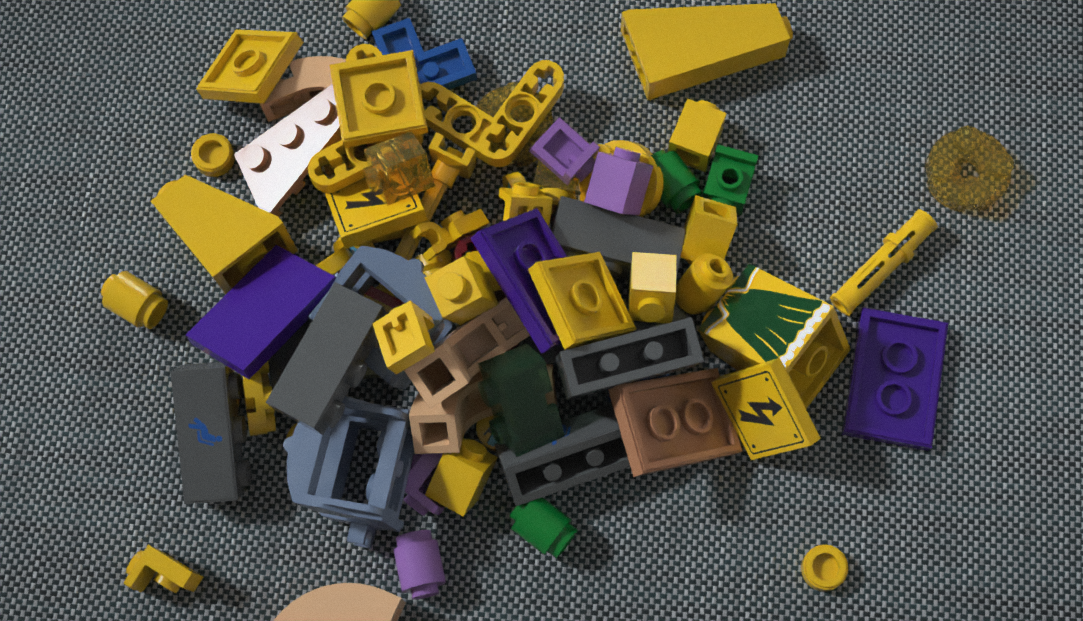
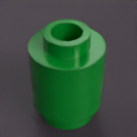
(679, 181)
(543, 526)

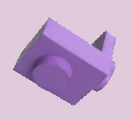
(565, 152)
(419, 478)

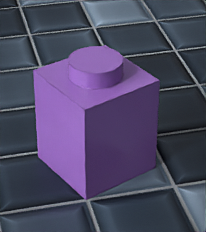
(619, 181)

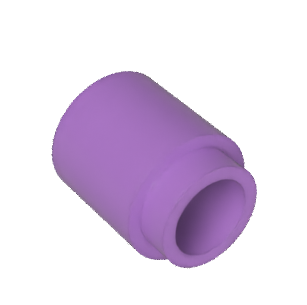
(419, 564)

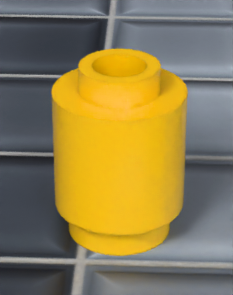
(369, 15)
(703, 283)
(133, 300)

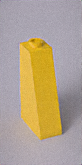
(701, 43)

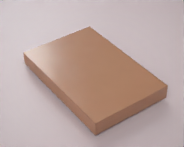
(673, 422)

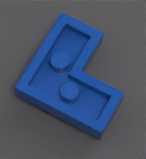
(444, 65)

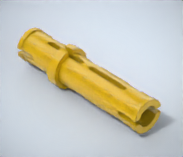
(917, 229)

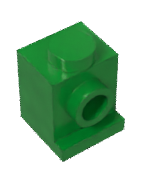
(733, 166)

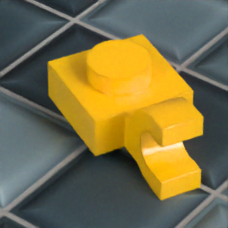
(454, 229)

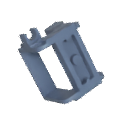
(405, 281)
(321, 465)

